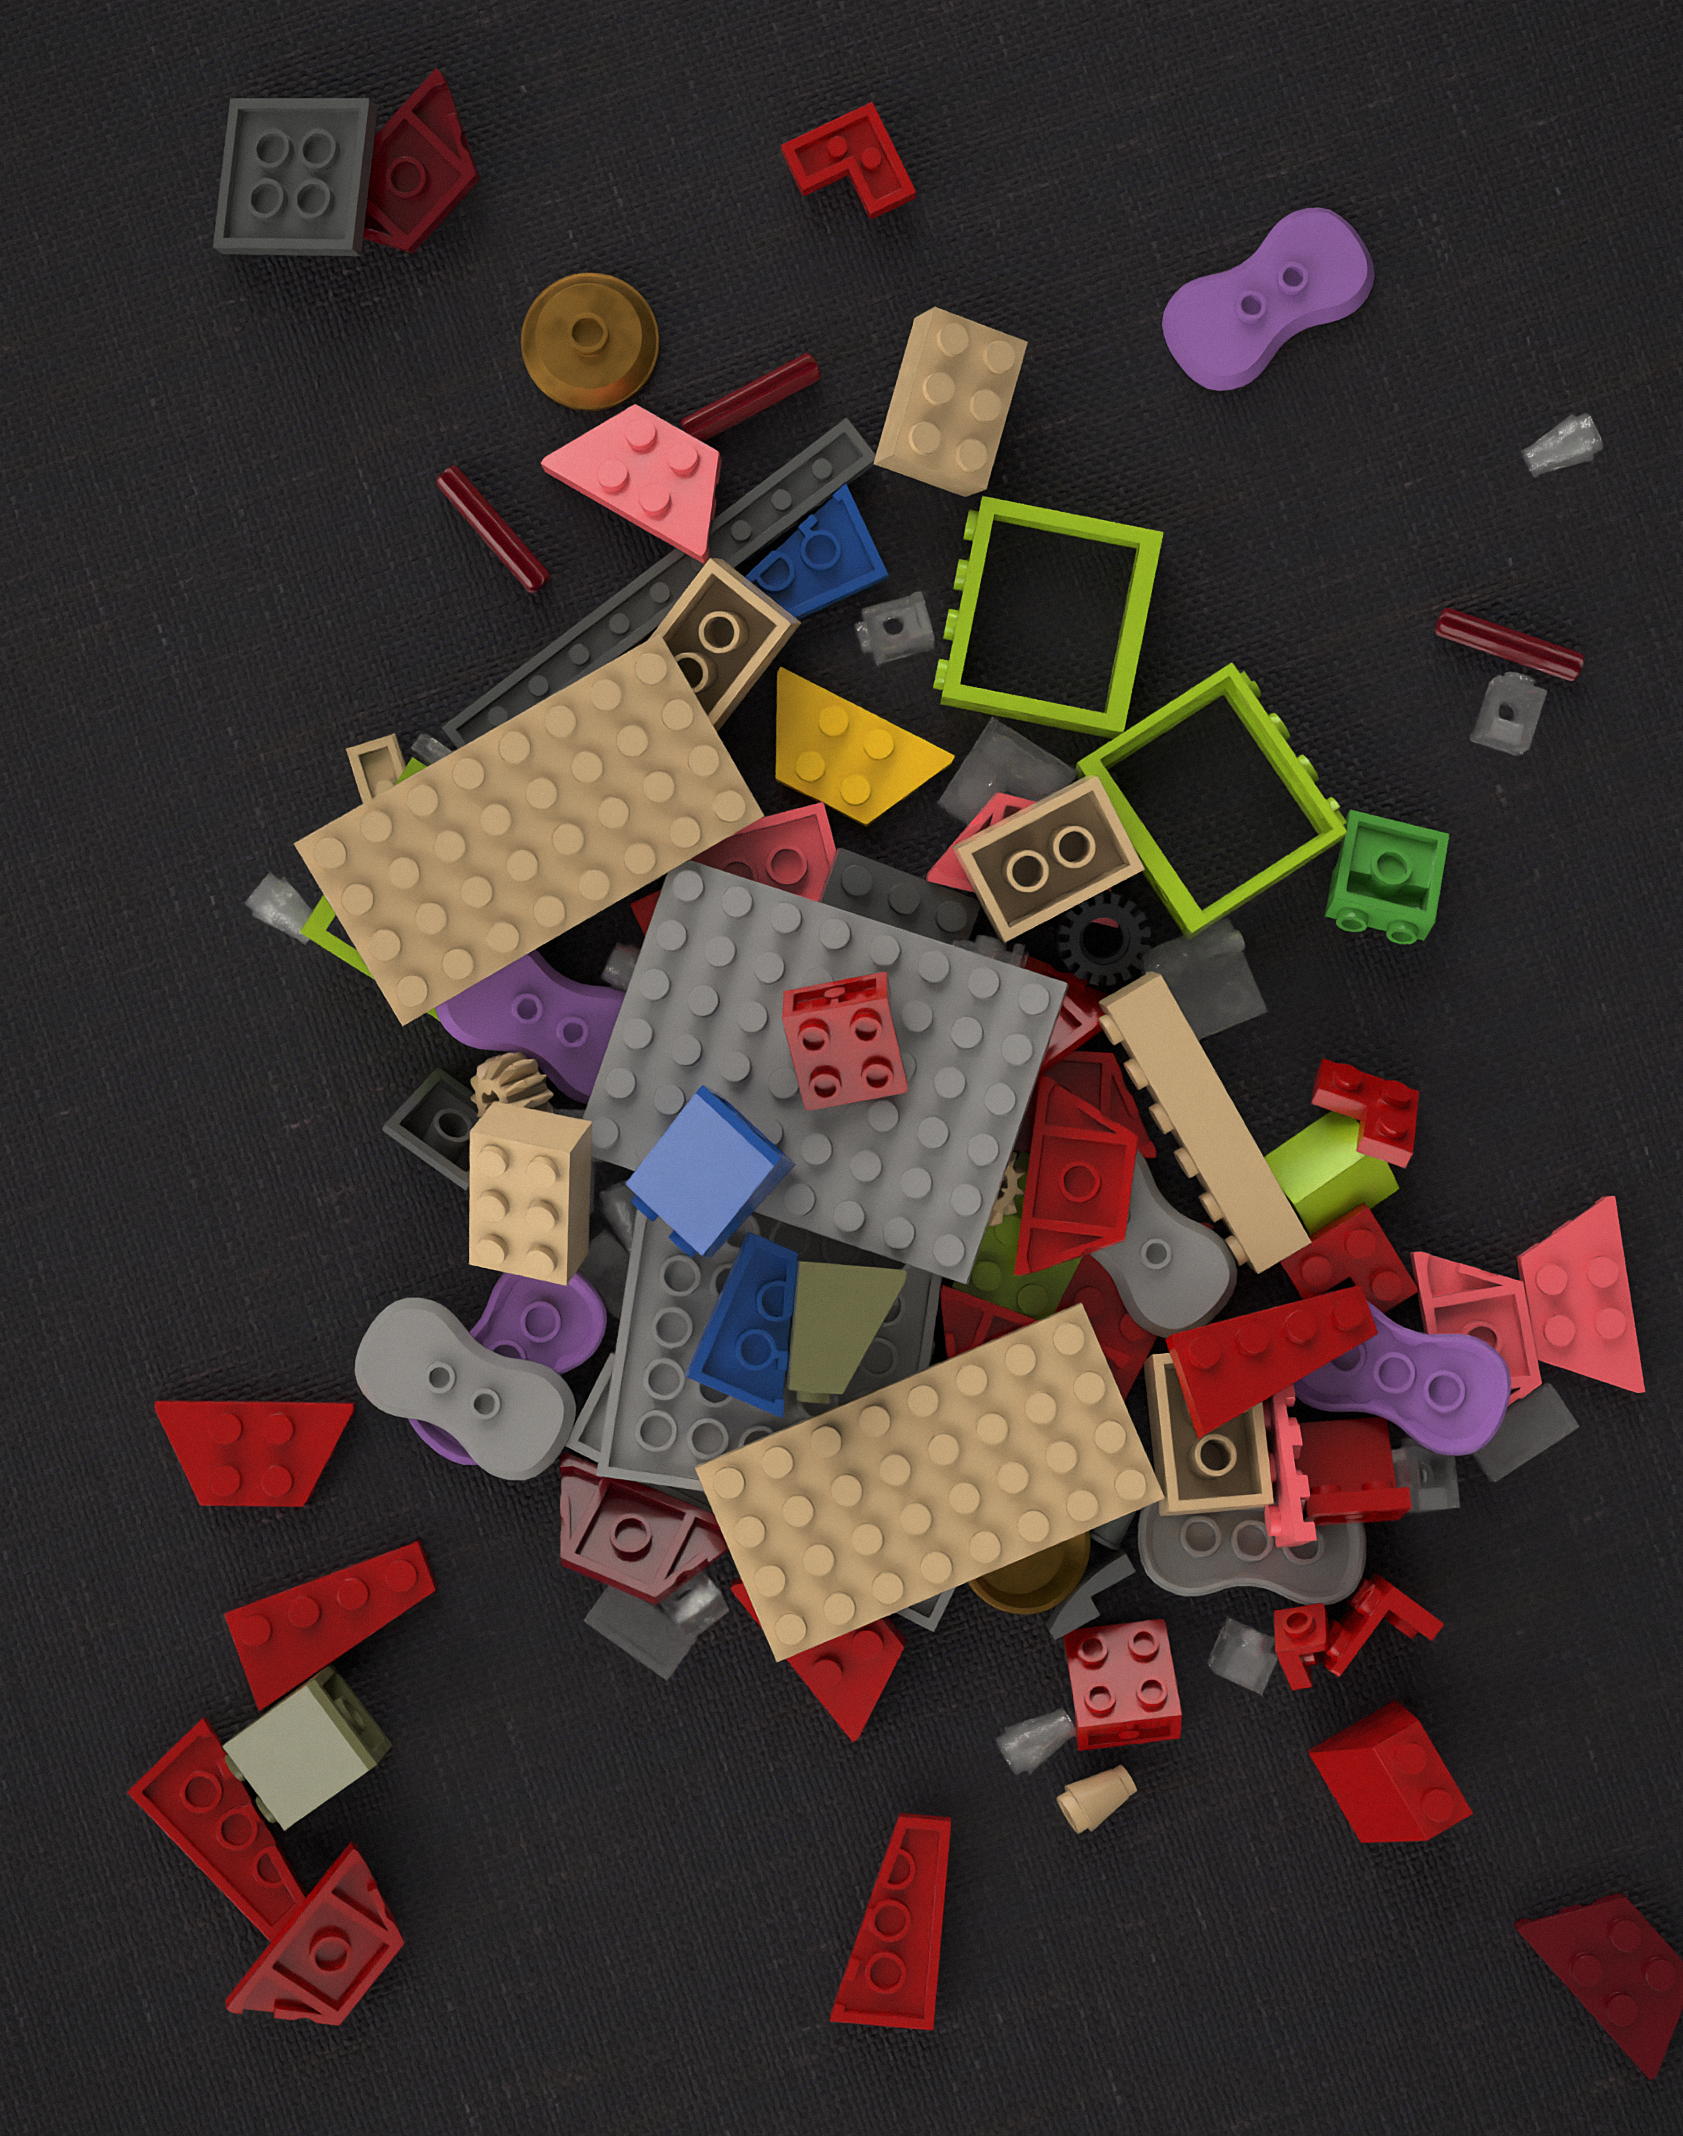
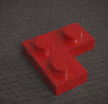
(852, 147)
(1383, 1106)
(1353, 1249)

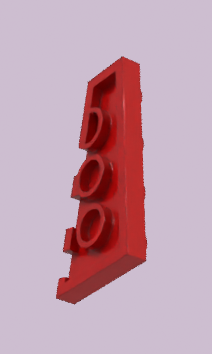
(1254, 1356)
(315, 1622)
(221, 1828)
(899, 1941)

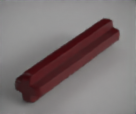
(752, 398)
(493, 529)
(1509, 644)

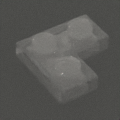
(1001, 763)

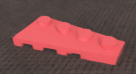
(1289, 1485)

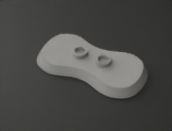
(1169, 1267)
(431, 1369)
(1232, 1549)

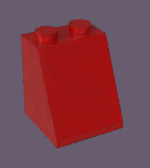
(1390, 1778)

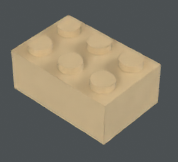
(950, 402)
(724, 637)
(1048, 857)
(529, 1192)
(1209, 1473)

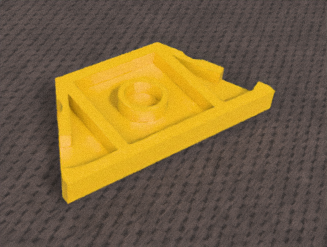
(846, 752)

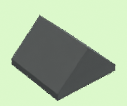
(438, 1125)

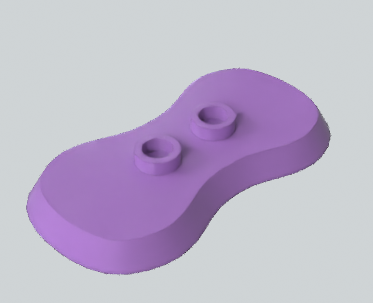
(1236, 320)
(542, 1016)
(531, 1323)
(1433, 1386)

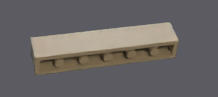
(1203, 1121)

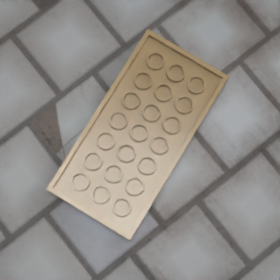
(529, 829)
(929, 1482)

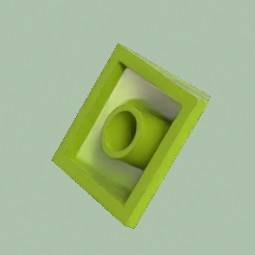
(1326, 1174)

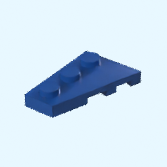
(822, 560)
(749, 1327)

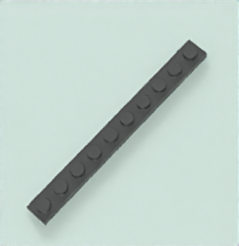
(645, 602)

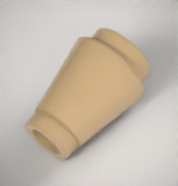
(1095, 1798)

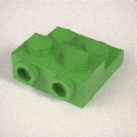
(1387, 877)

